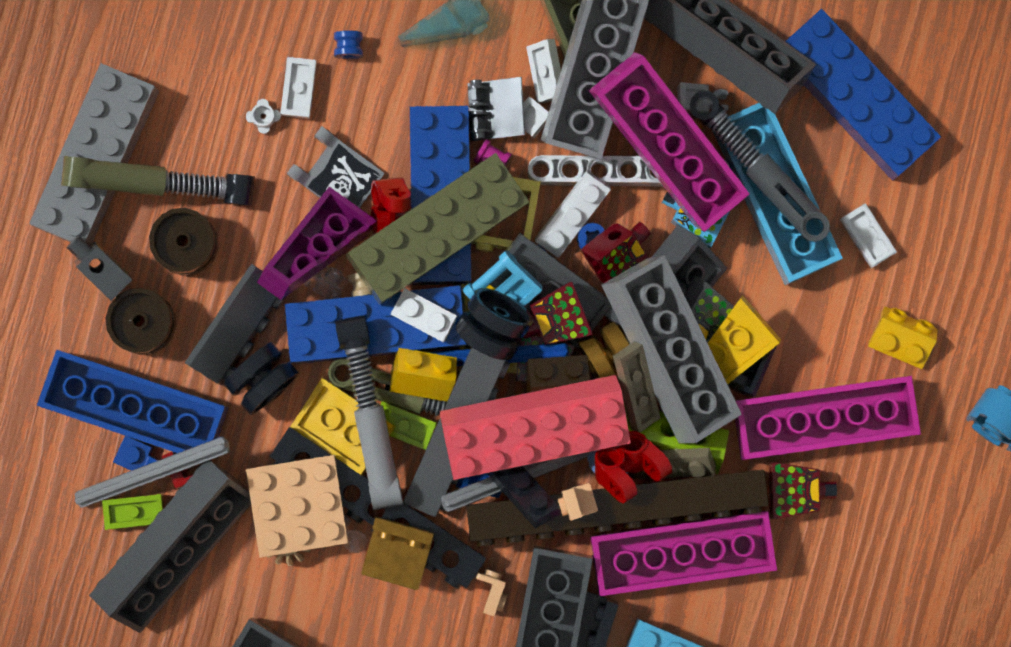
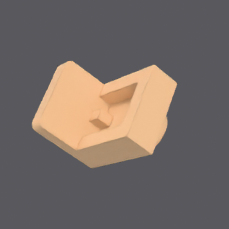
(577, 502)
(496, 599)

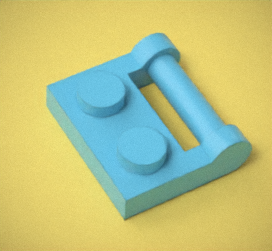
(519, 286)

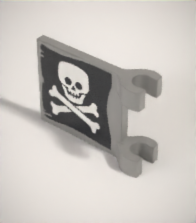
(339, 169)

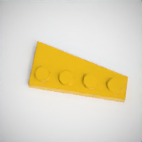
(741, 340)

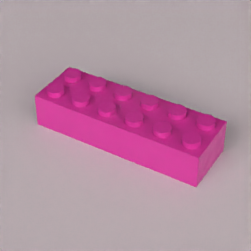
(669, 141)
(827, 417)
(683, 553)

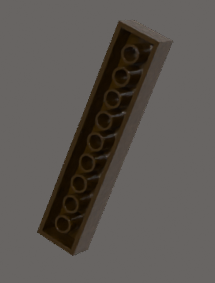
(653, 502)

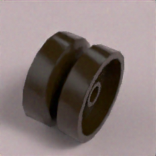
(166, 243)
(126, 312)

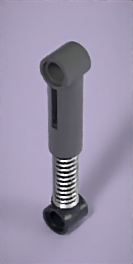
(761, 168)

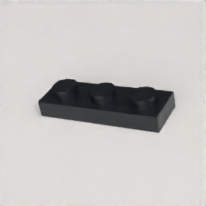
(526, 495)

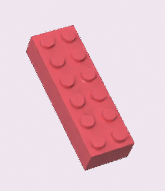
(535, 427)

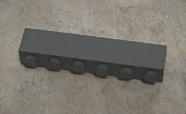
(434, 472)

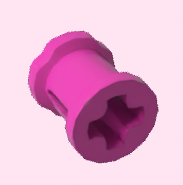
(488, 150)

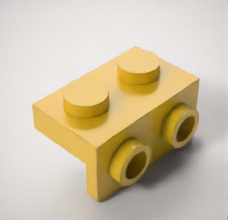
(904, 337)

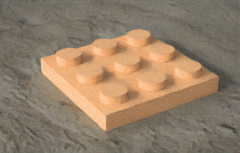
(297, 506)

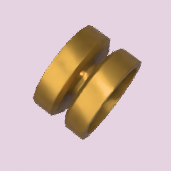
(601, 359)

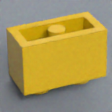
(423, 374)

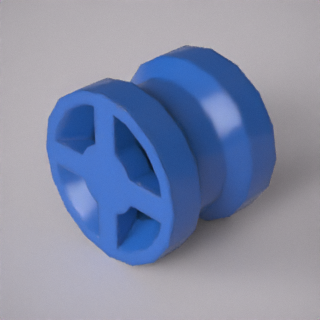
(348, 44)
(584, 237)

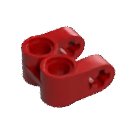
(390, 201)
(616, 461)

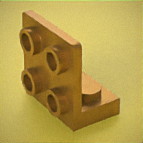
(397, 553)

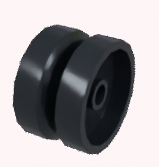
(494, 324)
(258, 375)

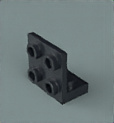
(596, 620)

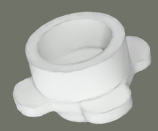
(255, 116)

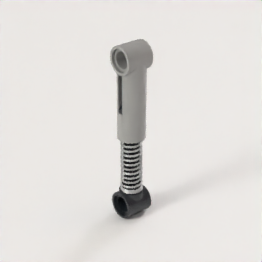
(370, 416)

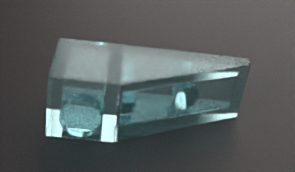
(448, 22)

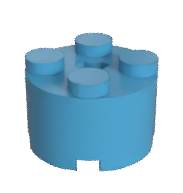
(993, 416)

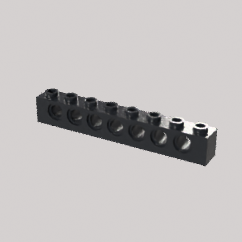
(469, 559)

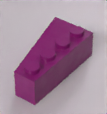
(321, 238)

